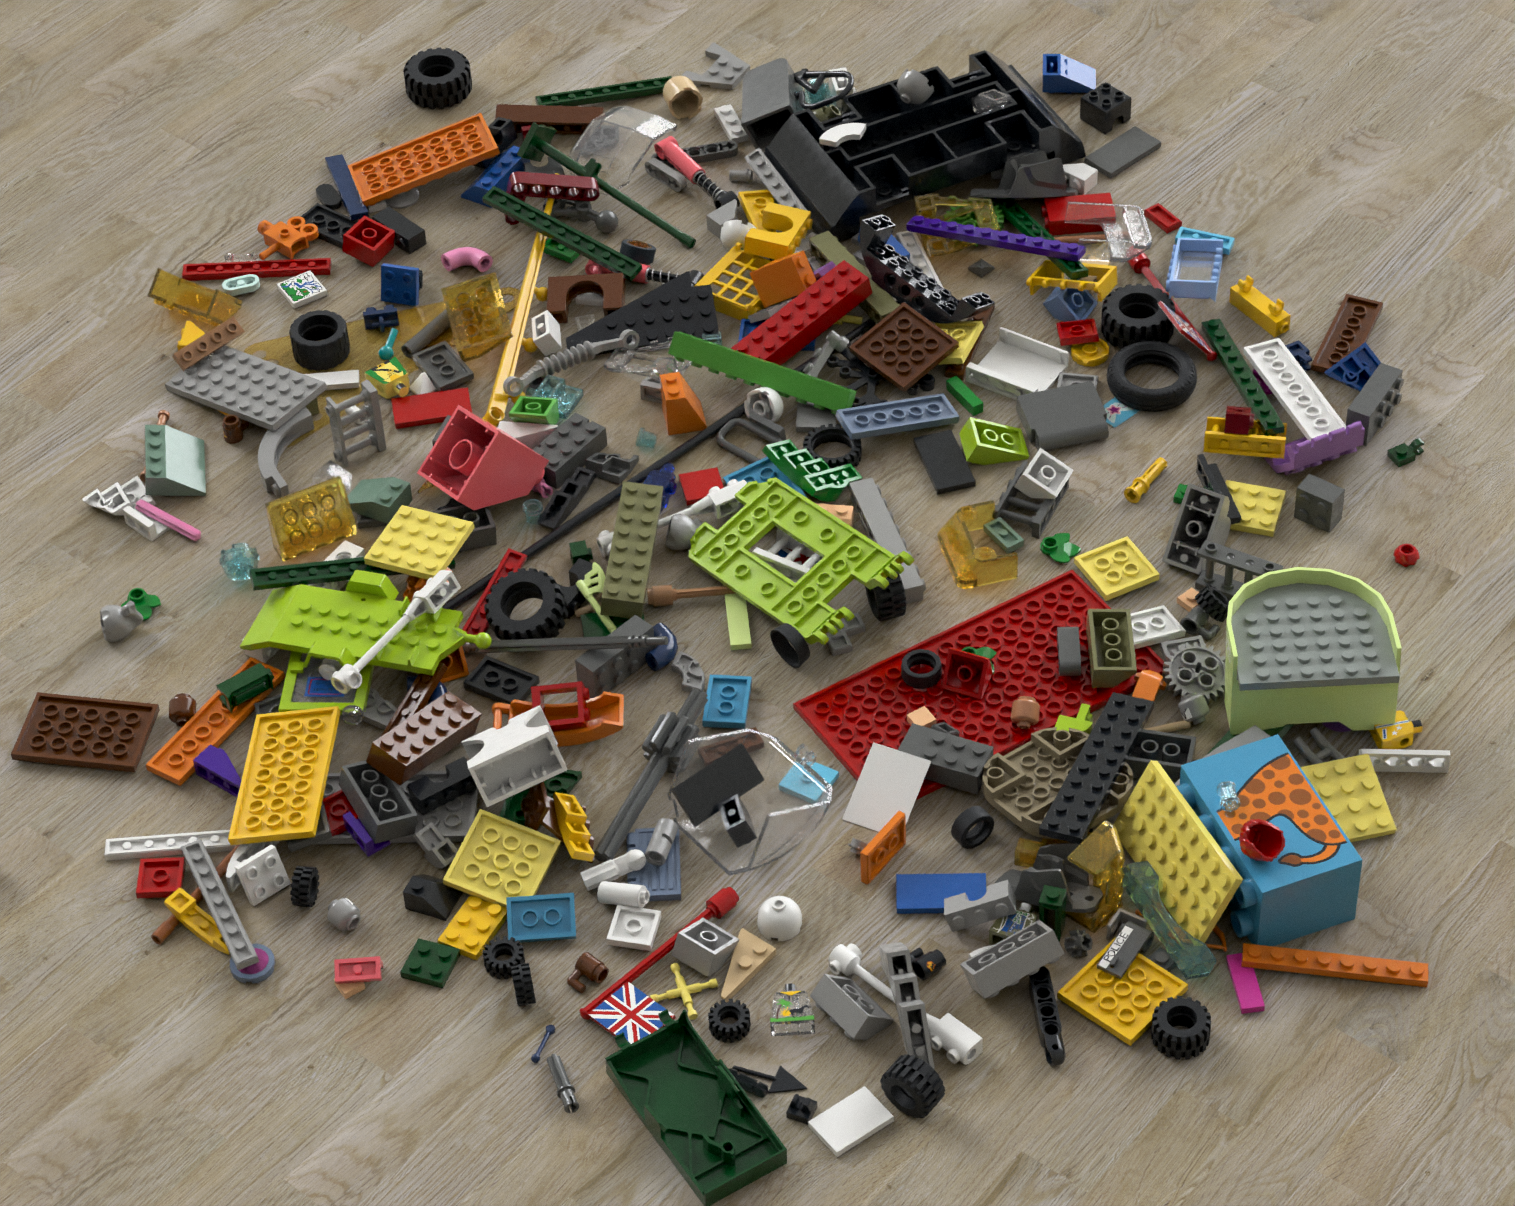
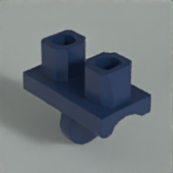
(380, 318)

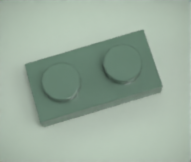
(1003, 535)

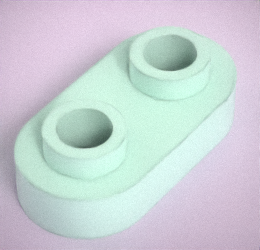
(241, 284)

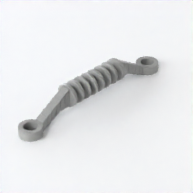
(568, 358)

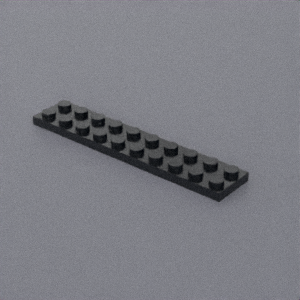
(1096, 768)

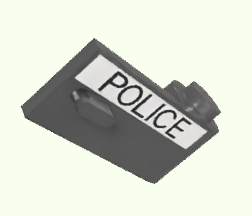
(1125, 948)

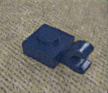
(1300, 353)

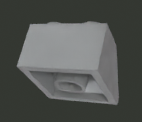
(704, 946)

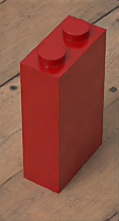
(1055, 211)

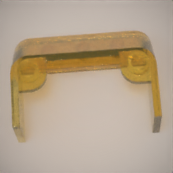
(969, 564)

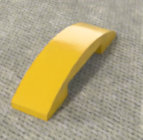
(195, 919)

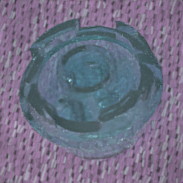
(823, 93)
(238, 561)

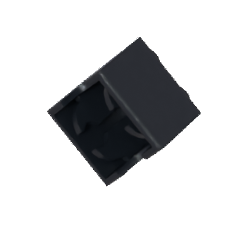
(1103, 106)

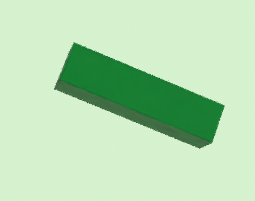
(964, 395)

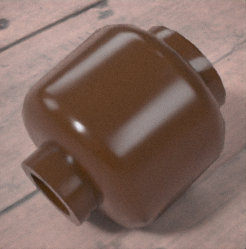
(181, 709)

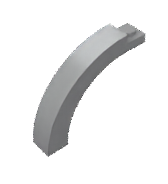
(274, 444)

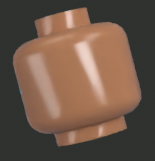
(1025, 712)

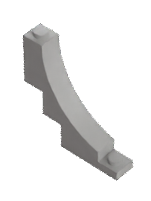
(909, 1006)

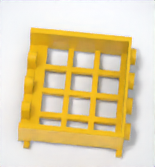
(747, 262)

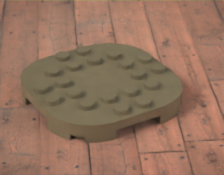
(1030, 777)

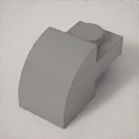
(438, 850)

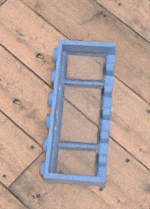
(1195, 268)

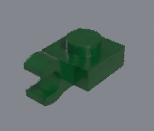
(1405, 454)

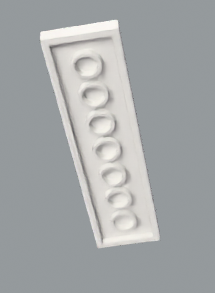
(1293, 388)

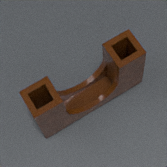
(565, 288)

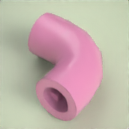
(466, 256)

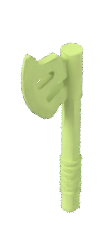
(588, 592)

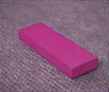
(1245, 985)

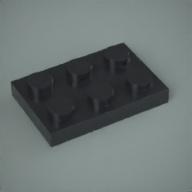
(500, 681)

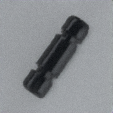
(750, 1084)

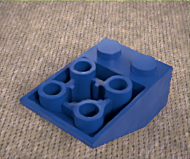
(1066, 75)

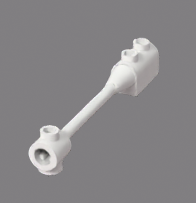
(719, 501)
(427, 600)
(945, 1033)

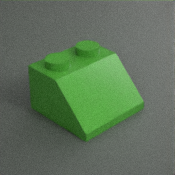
(535, 410)

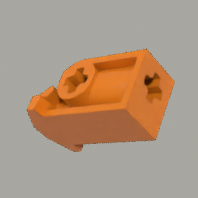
(1148, 685)

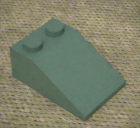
(380, 497)

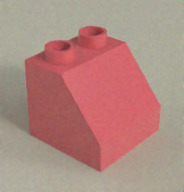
(481, 463)

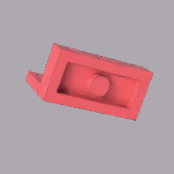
(358, 970)

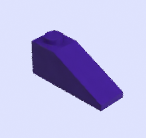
(217, 769)

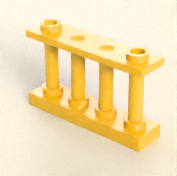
(1238, 444)

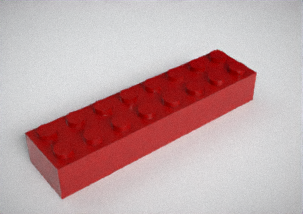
(807, 315)

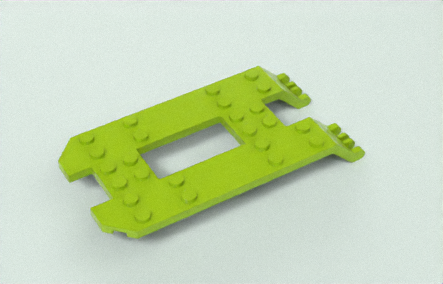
(802, 604)

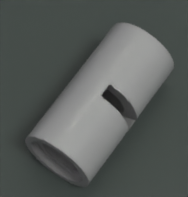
(661, 841)

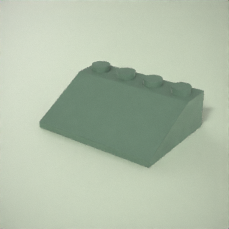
(173, 462)

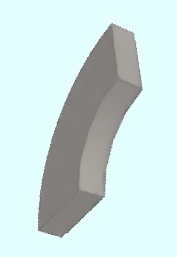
(690, 671)

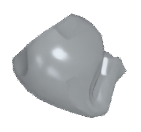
(681, 531)
(119, 621)

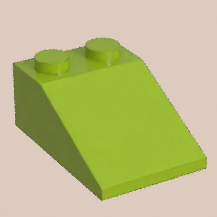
(992, 442)

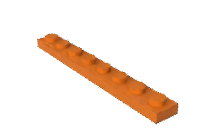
(1335, 965)

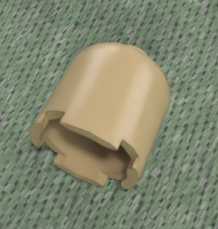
(682, 97)

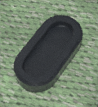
(328, 196)

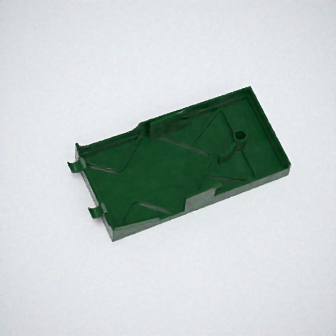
(695, 1109)

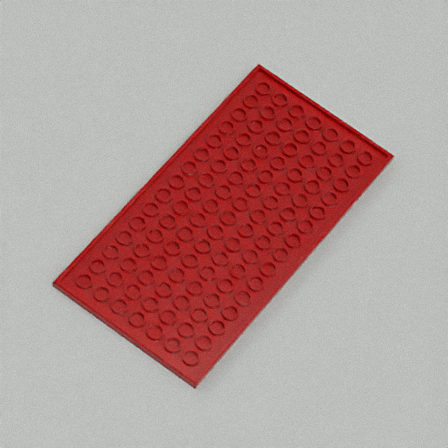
(1024, 635)

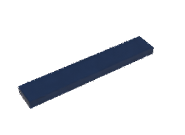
(346, 187)

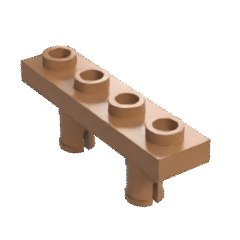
(208, 343)

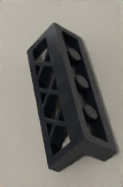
(1212, 480)

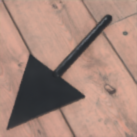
(781, 1082)

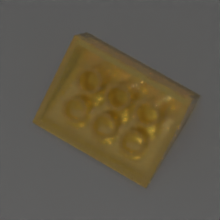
(477, 316)
(310, 518)

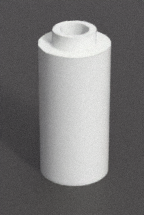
(623, 894)

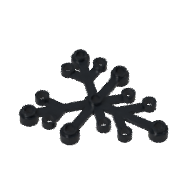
(870, 377)

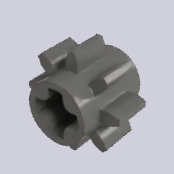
(1078, 943)

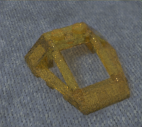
(926, 207)

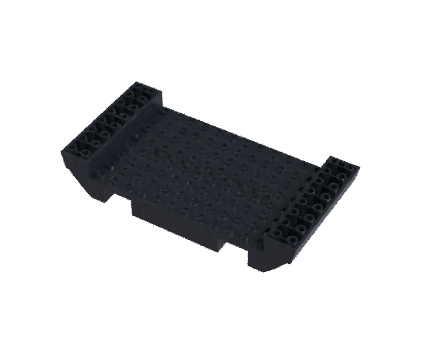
(915, 146)

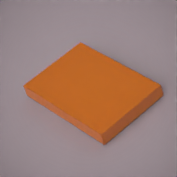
(883, 847)

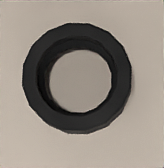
(918, 657)
(966, 821)

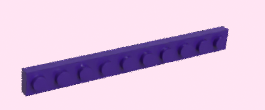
(995, 238)

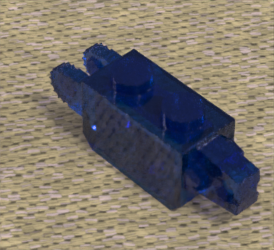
(664, 478)

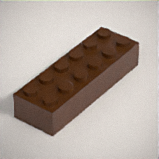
(423, 738)

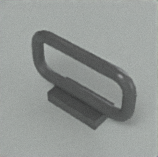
(758, 425)

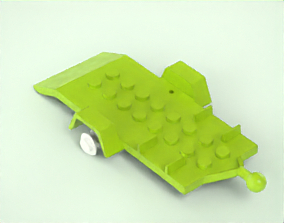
(348, 623)

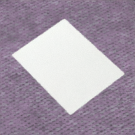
(885, 786)

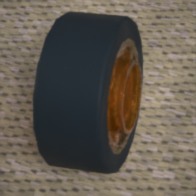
(638, 251)

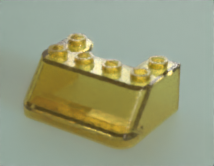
(188, 297)
(1104, 859)

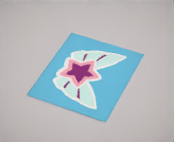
(1118, 412)

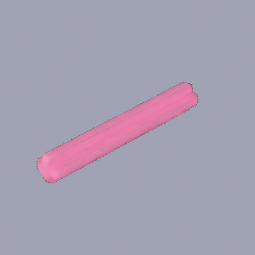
(168, 520)

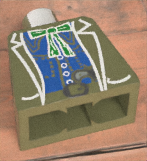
(1011, 924)

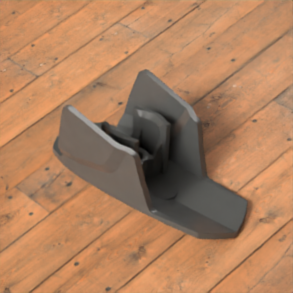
(1029, 179)

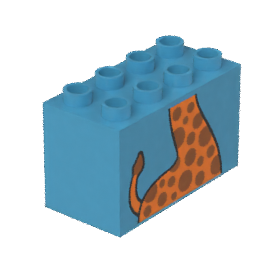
(1314, 876)

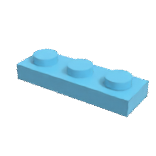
(1184, 232)

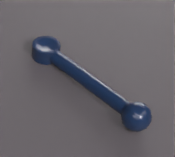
(550, 1029)

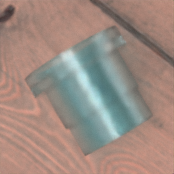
(646, 438)
(532, 510)

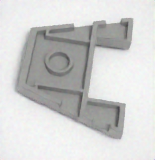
(725, 71)

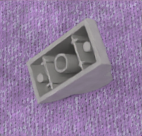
(1199, 519)

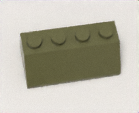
(1110, 646)

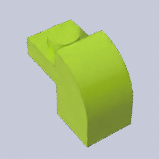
(1082, 722)

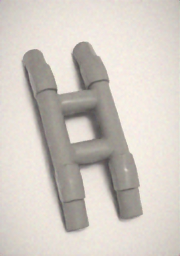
(1323, 743)

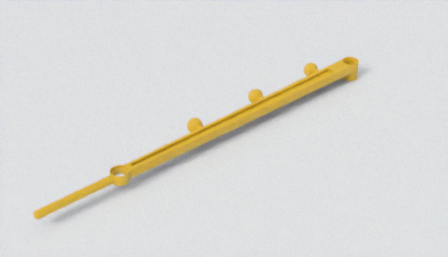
(499, 399)

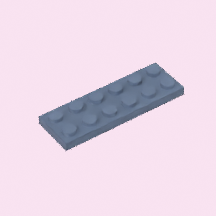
(897, 416)

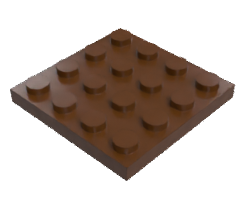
(904, 347)

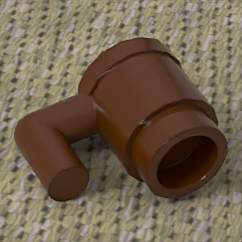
(233, 428)
(590, 968)

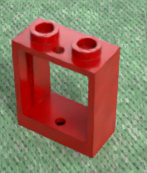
(582, 696)

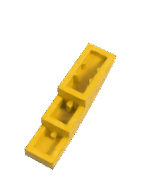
(572, 828)

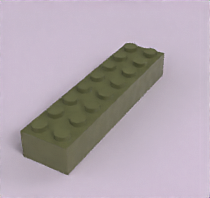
(631, 550)

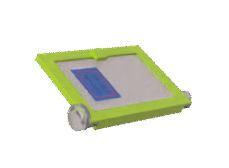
(309, 690)

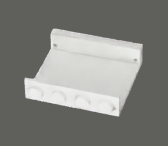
(1018, 366)

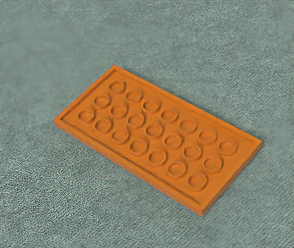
(423, 159)

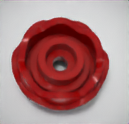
(1406, 555)

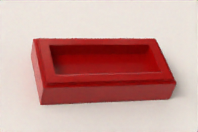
(1162, 218)

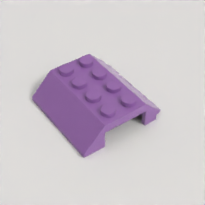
(1306, 453)

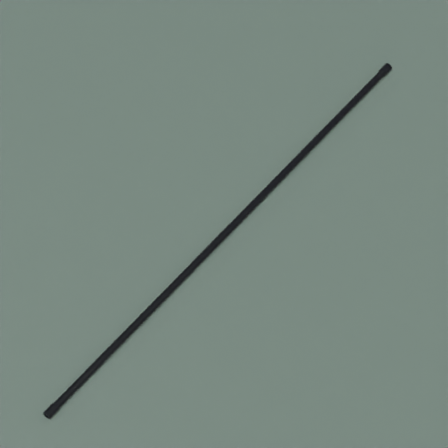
(639, 478)

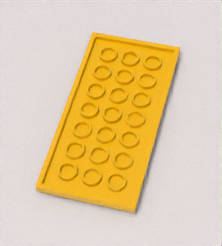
(284, 776)

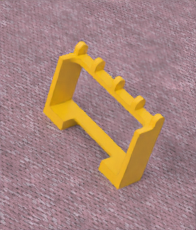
(1050, 275)

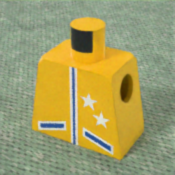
(1396, 735)

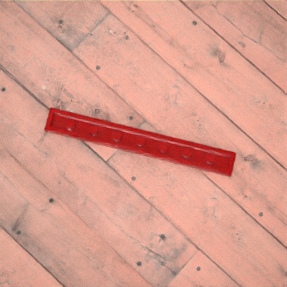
(262, 269)

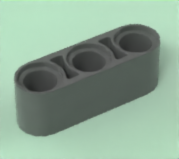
(1068, 651)

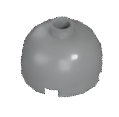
(914, 87)

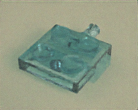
(556, 388)

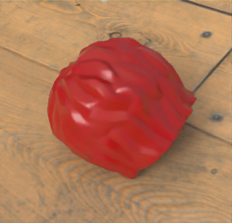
(1261, 840)

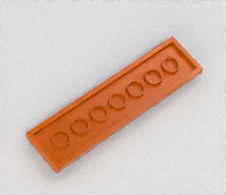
(208, 726)

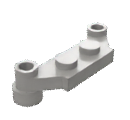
(822, 354)

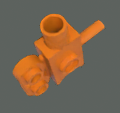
(288, 237)

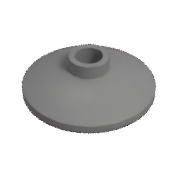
(403, 199)

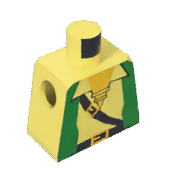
(389, 378)

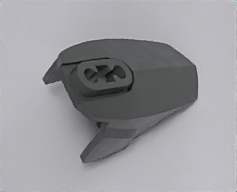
(1055, 870)

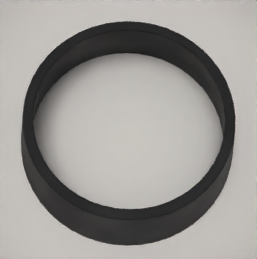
(795, 655)

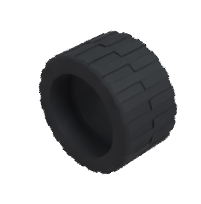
(318, 326)

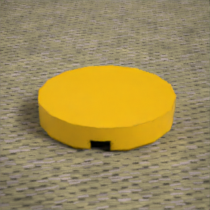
(1090, 353)

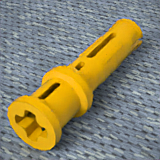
(1142, 484)

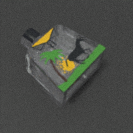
(791, 1013)

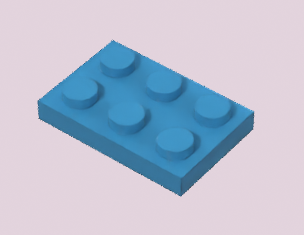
(727, 701)
(541, 917)

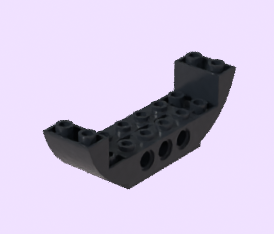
(908, 282)

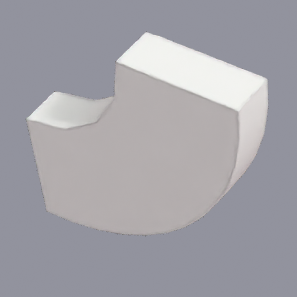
(842, 133)

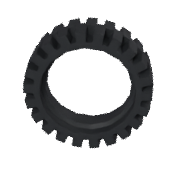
(833, 434)

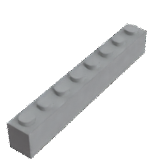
(881, 529)

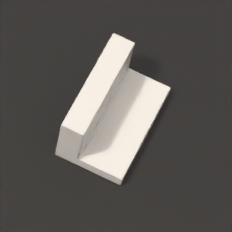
(143, 524)

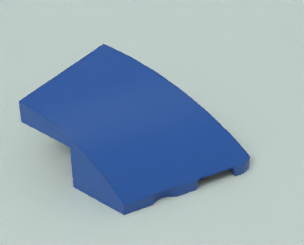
(1355, 368)

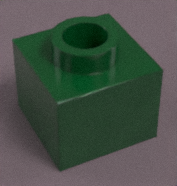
(580, 550)

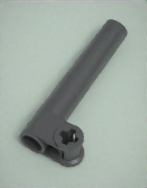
(426, 335)

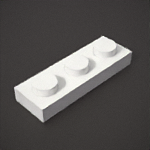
(730, 123)

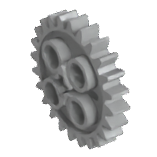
(1195, 672)

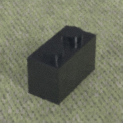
(737, 821)

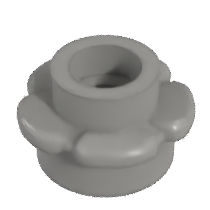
(857, 846)

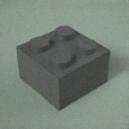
(1319, 503)

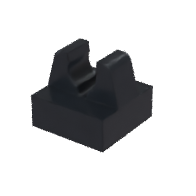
(801, 1109)

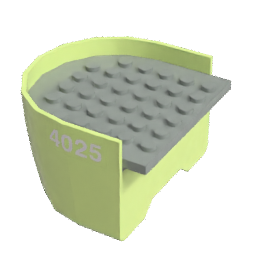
(1310, 652)

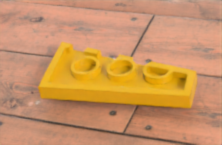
(753, 205)

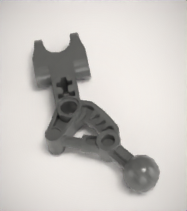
(605, 220)

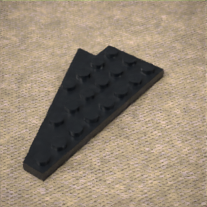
(657, 316)

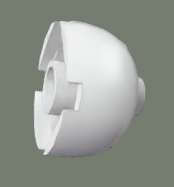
(734, 232)
(765, 403)
(779, 918)

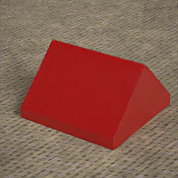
(966, 673)

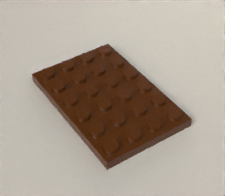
(85, 732)

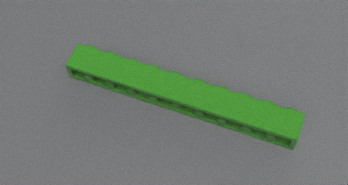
(760, 372)

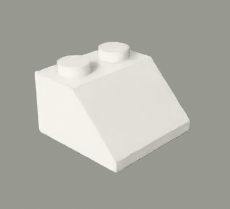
(1043, 476)

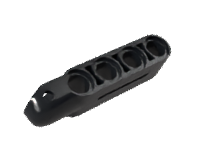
(1047, 1016)

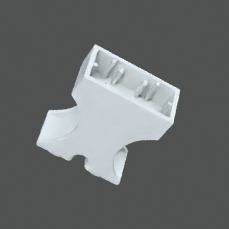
(513, 756)

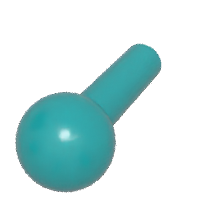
(386, 352)

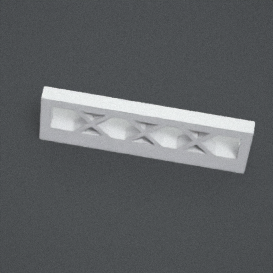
(1408, 760)

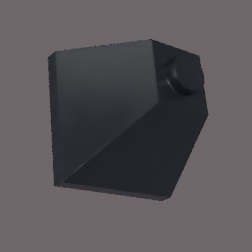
(430, 896)

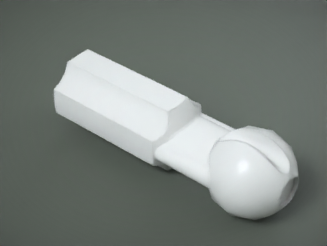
(613, 869)

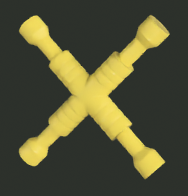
(684, 991)

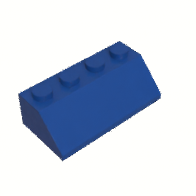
(495, 175)

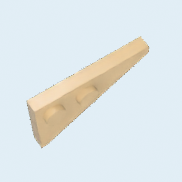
(747, 960)

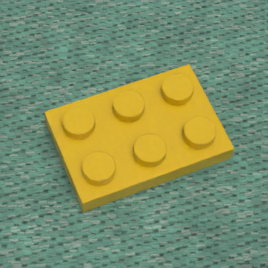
(473, 926)

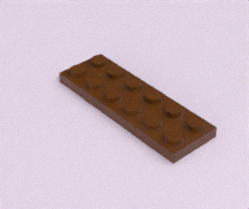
(1348, 331)

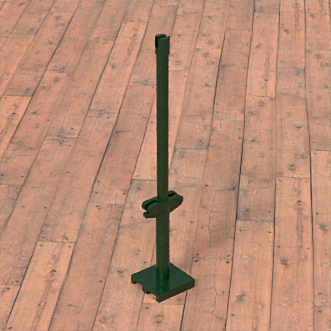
(538, 143)

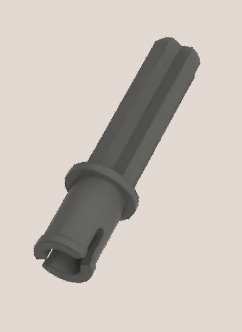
(565, 1090)

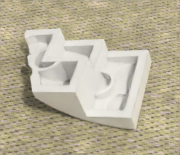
(118, 497)

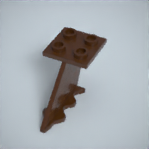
(540, 809)

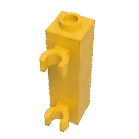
(1259, 307)

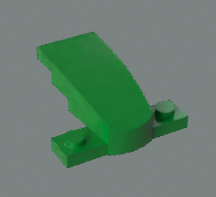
(810, 473)

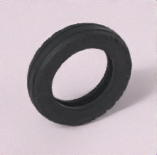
(1151, 399)

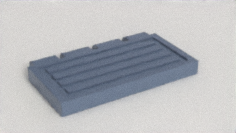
(661, 881)

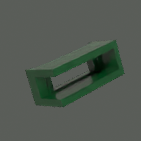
(245, 686)
(1054, 899)

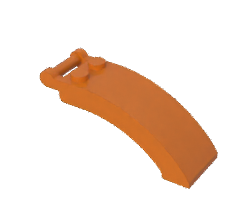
(605, 712)

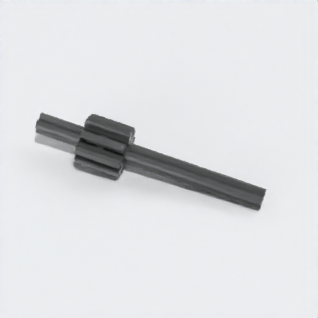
(663, 750)

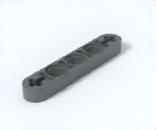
(722, 150)

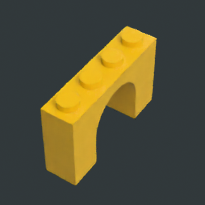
(773, 245)

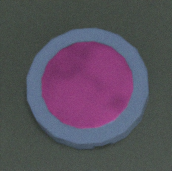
(256, 972)

